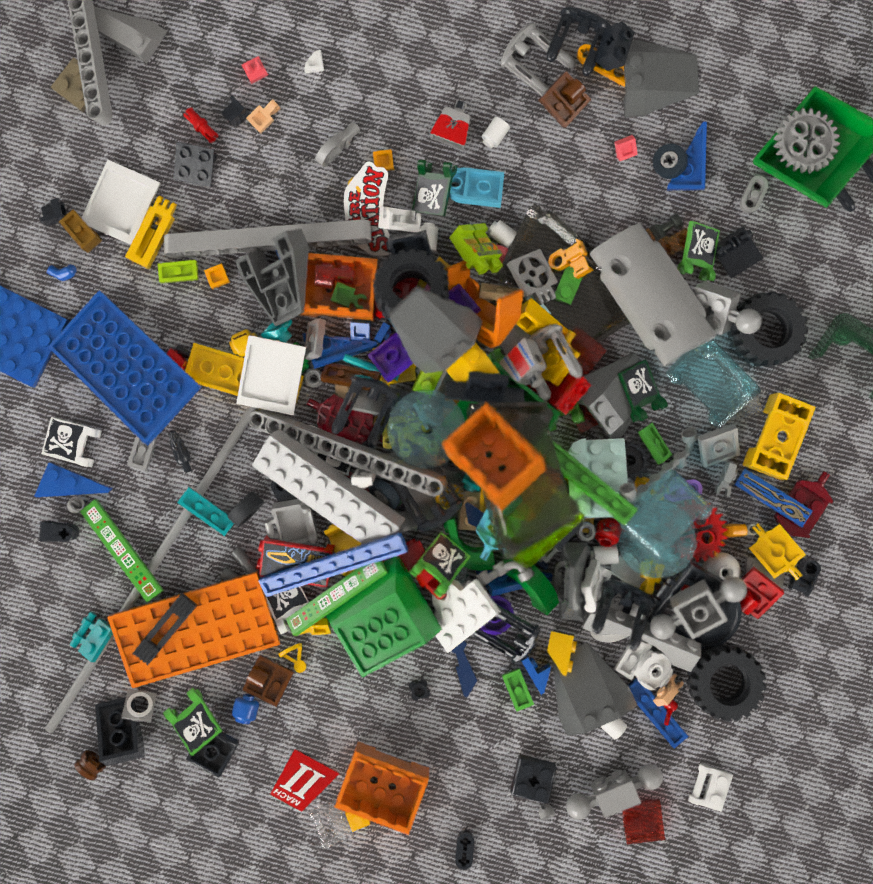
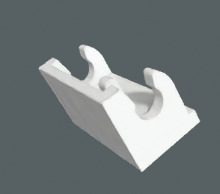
(399, 219)

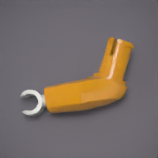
(735, 530)

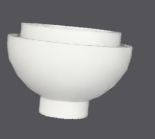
(720, 562)

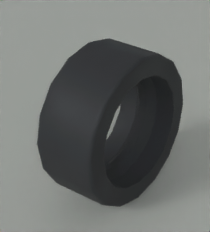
(245, 509)

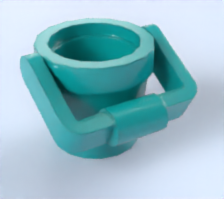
(278, 332)

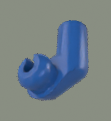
(62, 274)

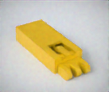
(148, 240)

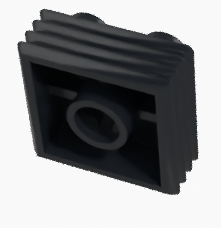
(217, 762)
(527, 768)

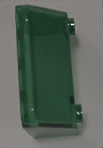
(842, 331)

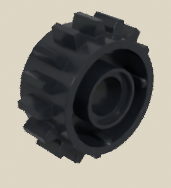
(639, 458)

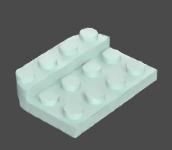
(607, 461)

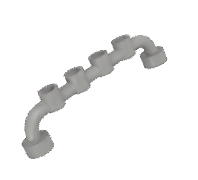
(628, 490)
(499, 570)

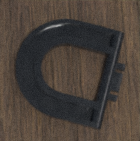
(691, 575)

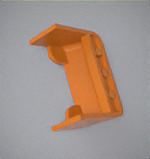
(496, 321)

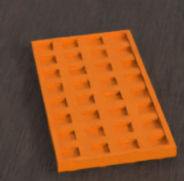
(226, 624)

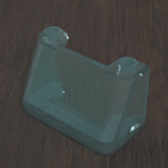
(714, 381)
(665, 516)

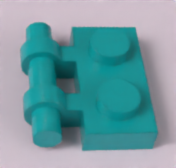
(96, 639)

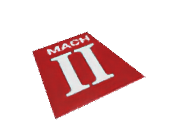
(302, 781)

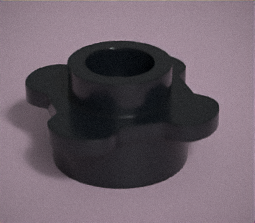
(424, 693)

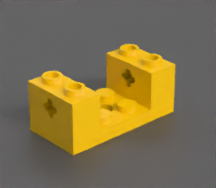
(770, 454)

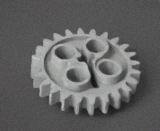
(824, 144)

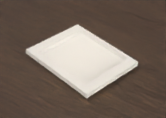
(120, 202)
(271, 375)

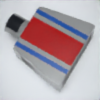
(525, 363)

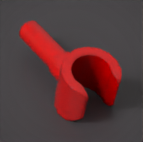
(671, 707)

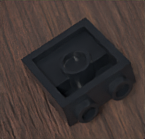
(407, 241)

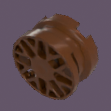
(89, 765)

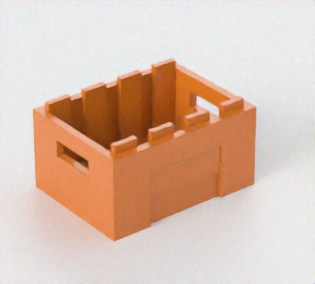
(318, 300)
(491, 433)
(376, 800)

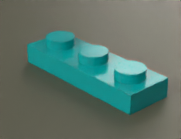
(205, 510)

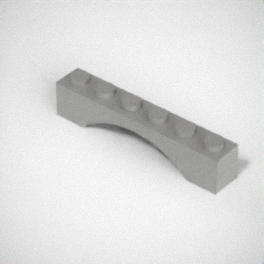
(678, 649)

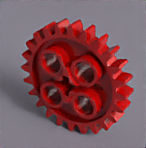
(706, 548)

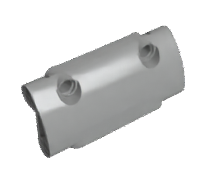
(652, 294)

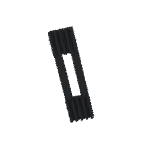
(147, 649)

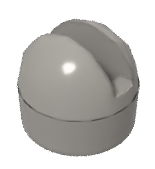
(75, 505)
(546, 813)

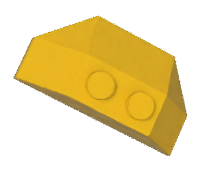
(471, 360)

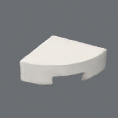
(314, 62)

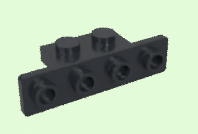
(484, 389)

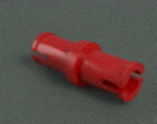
(200, 125)

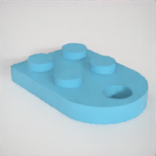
(478, 187)

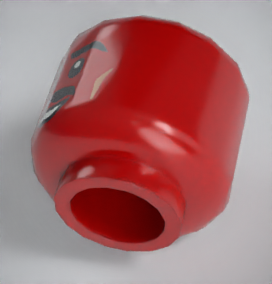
(608, 532)

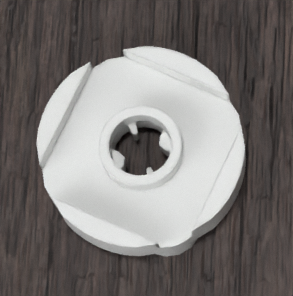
(647, 664)

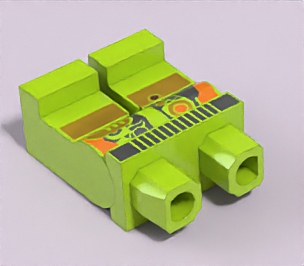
(476, 248)

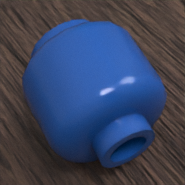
(245, 709)

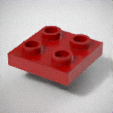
(760, 593)

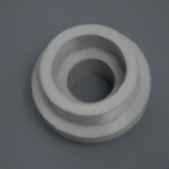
(307, 378)
(590, 535)

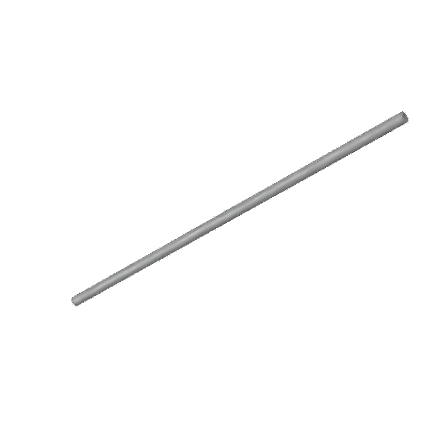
(154, 563)

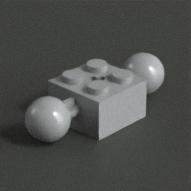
(721, 311)
(698, 608)
(614, 792)

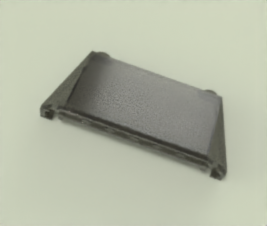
(593, 304)
(545, 502)

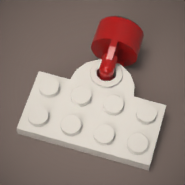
(459, 610)

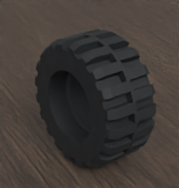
(404, 266)
(792, 324)
(744, 699)

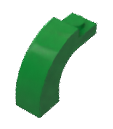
(474, 561)
(538, 588)

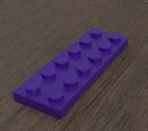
(392, 356)

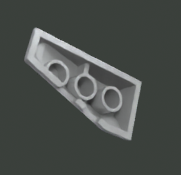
(129, 32)

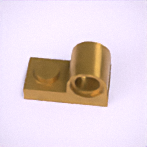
(80, 231)

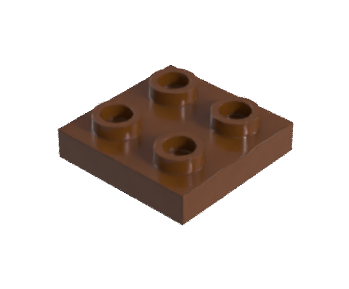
(565, 99)
(268, 680)

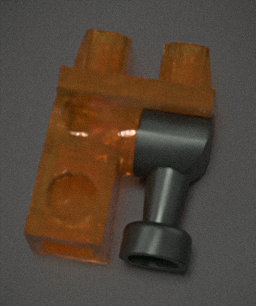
(674, 243)

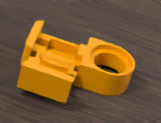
(574, 255)

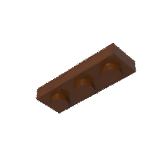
(341, 374)

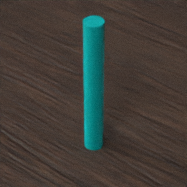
(363, 364)

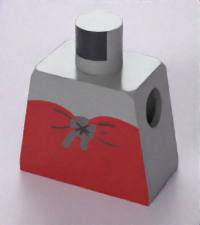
(452, 126)

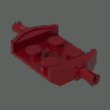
(360, 422)
(814, 497)

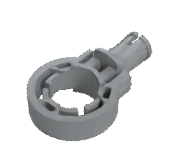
(336, 144)

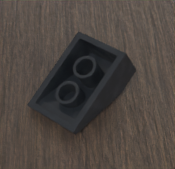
(117, 737)

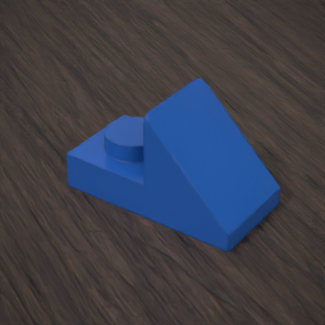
(538, 676)

